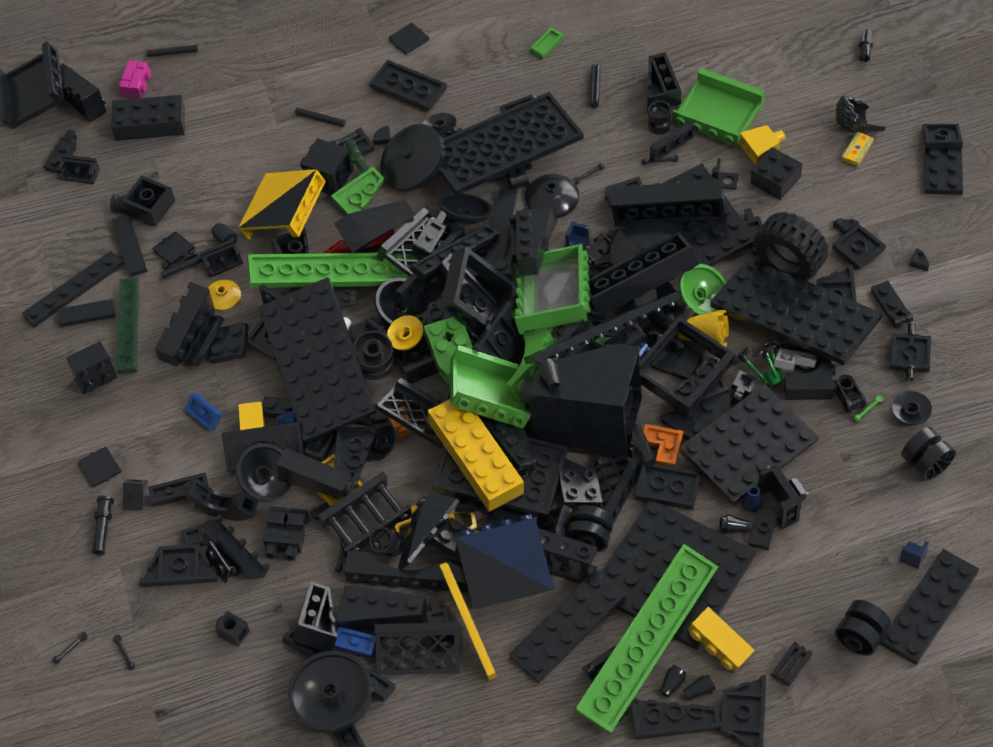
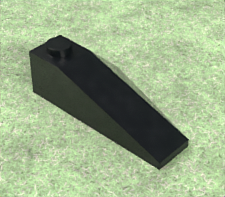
(369, 225)
(423, 524)

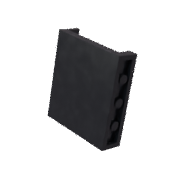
(31, 88)

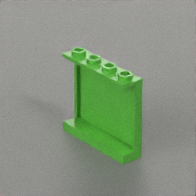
(720, 107)
(481, 388)

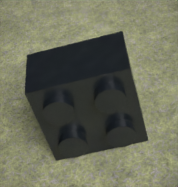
(776, 173)
(148, 200)
(91, 367)

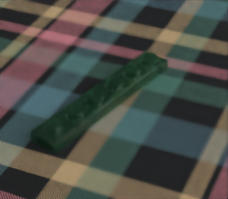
(128, 325)

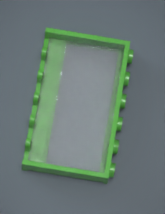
(557, 292)

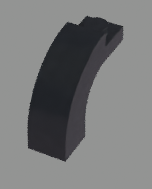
(231, 506)

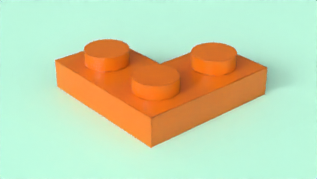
(667, 441)

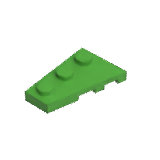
(358, 192)

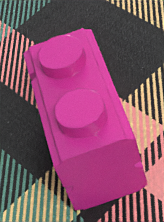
(134, 79)

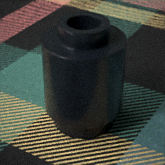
(223, 233)

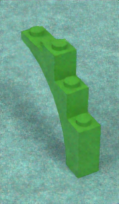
(534, 341)

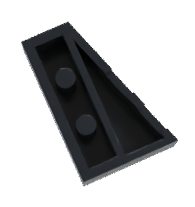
(316, 619)

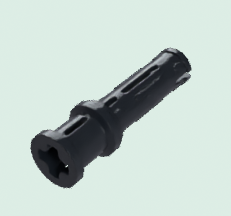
(102, 516)

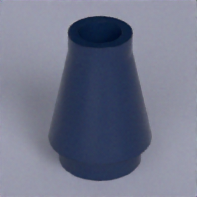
(753, 499)

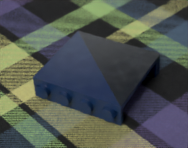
(504, 562)

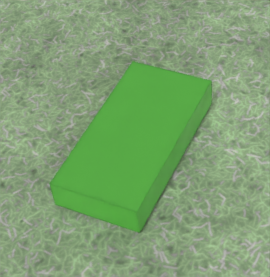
(547, 43)

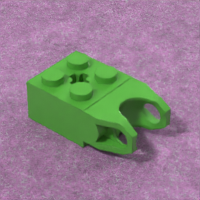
(443, 340)

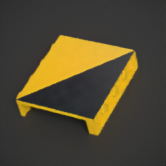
(283, 202)

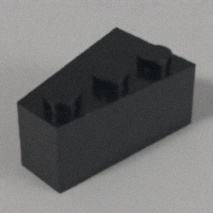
(662, 81)

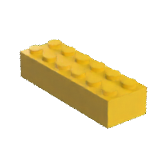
(476, 454)

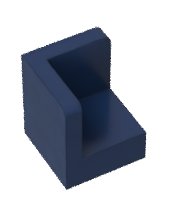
(577, 234)
(914, 554)

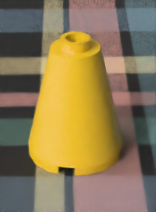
(712, 324)

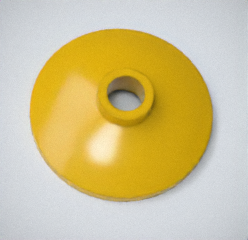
(227, 299)
(401, 328)

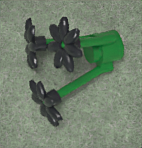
(774, 375)

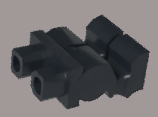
(285, 539)

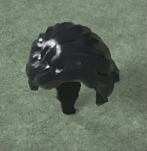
(852, 115)

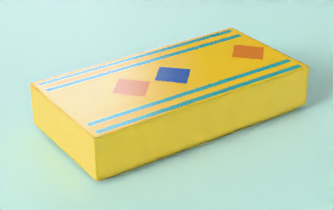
(857, 149)

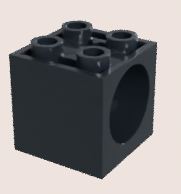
(331, 162)

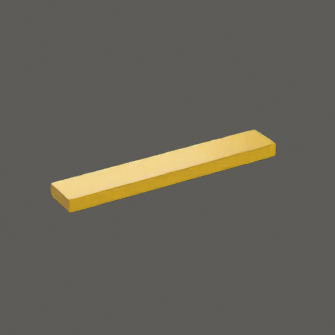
(468, 621)

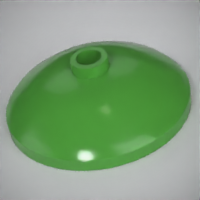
(700, 282)

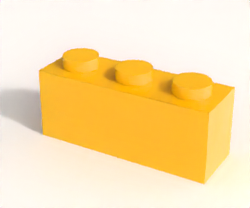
(720, 640)

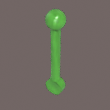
(879, 399)

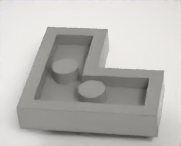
(788, 358)

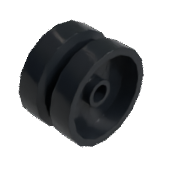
(590, 526)

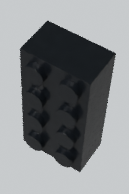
(148, 117)

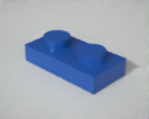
(203, 411)
(355, 642)

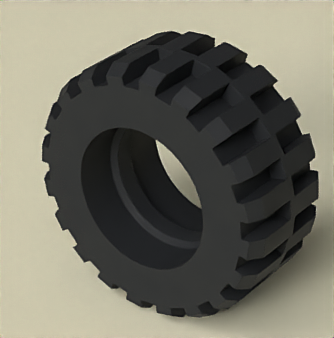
(791, 245)

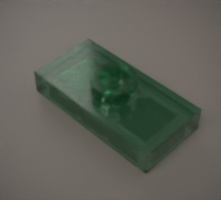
(356, 156)

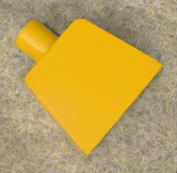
(759, 141)

